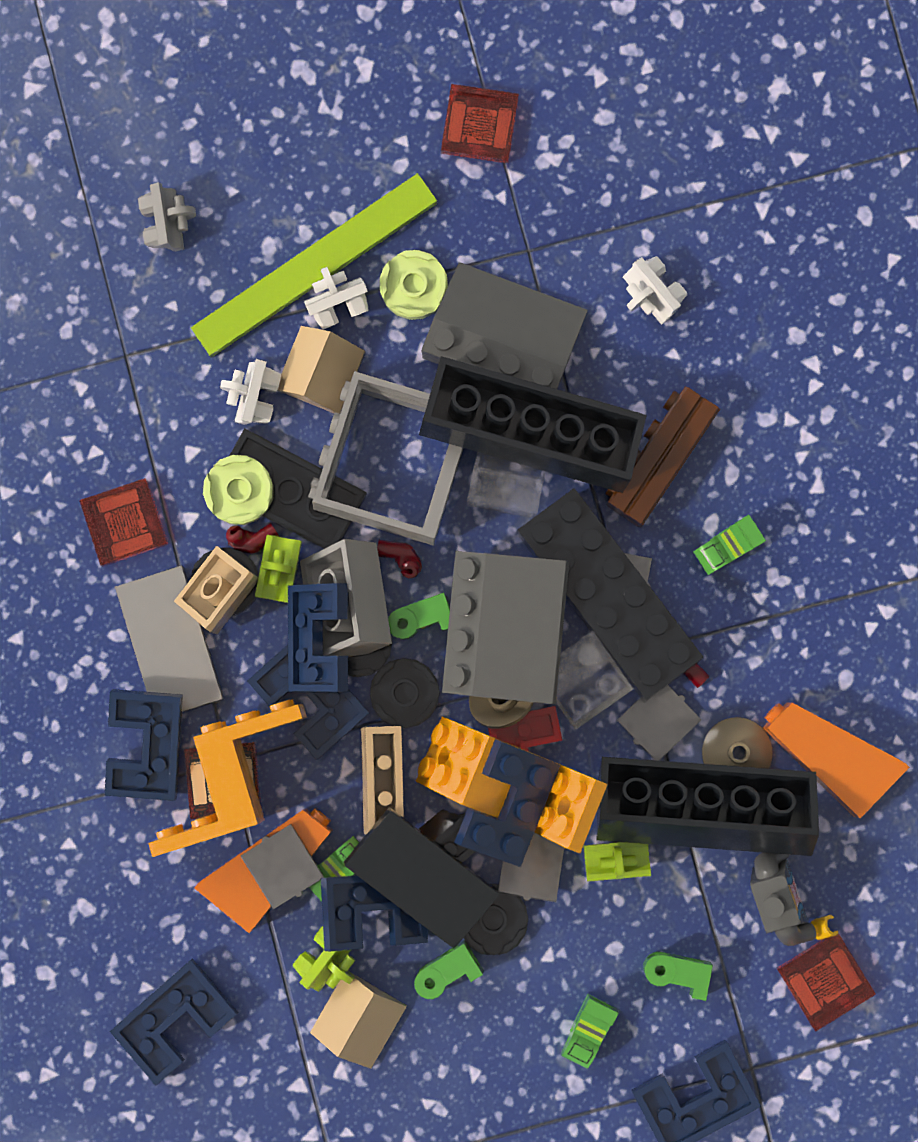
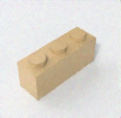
(381, 772)

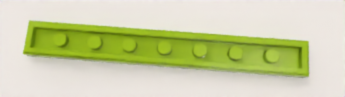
(299, 273)

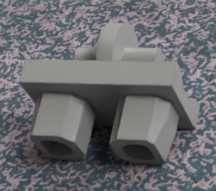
(169, 216)

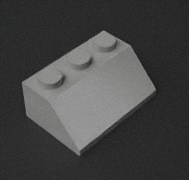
(367, 620)

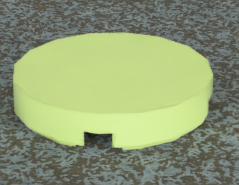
(413, 284)
(238, 490)

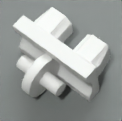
(651, 292)
(322, 305)
(256, 378)

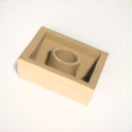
(319, 368)
(216, 590)
(357, 1021)

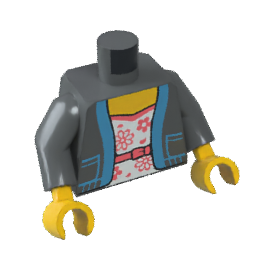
(781, 903)

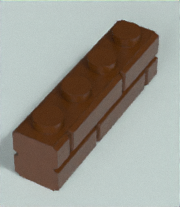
(664, 454)

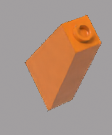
(843, 763)
(234, 887)

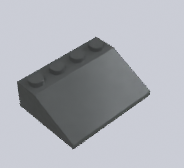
(503, 327)
(505, 627)

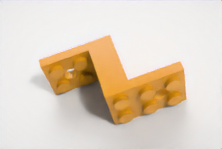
(455, 771)
(227, 778)

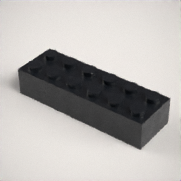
(533, 425)
(612, 596)
(708, 806)

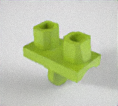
(278, 568)
(616, 860)
(326, 969)

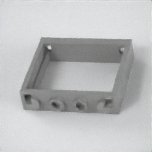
(332, 454)

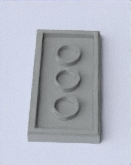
(168, 640)

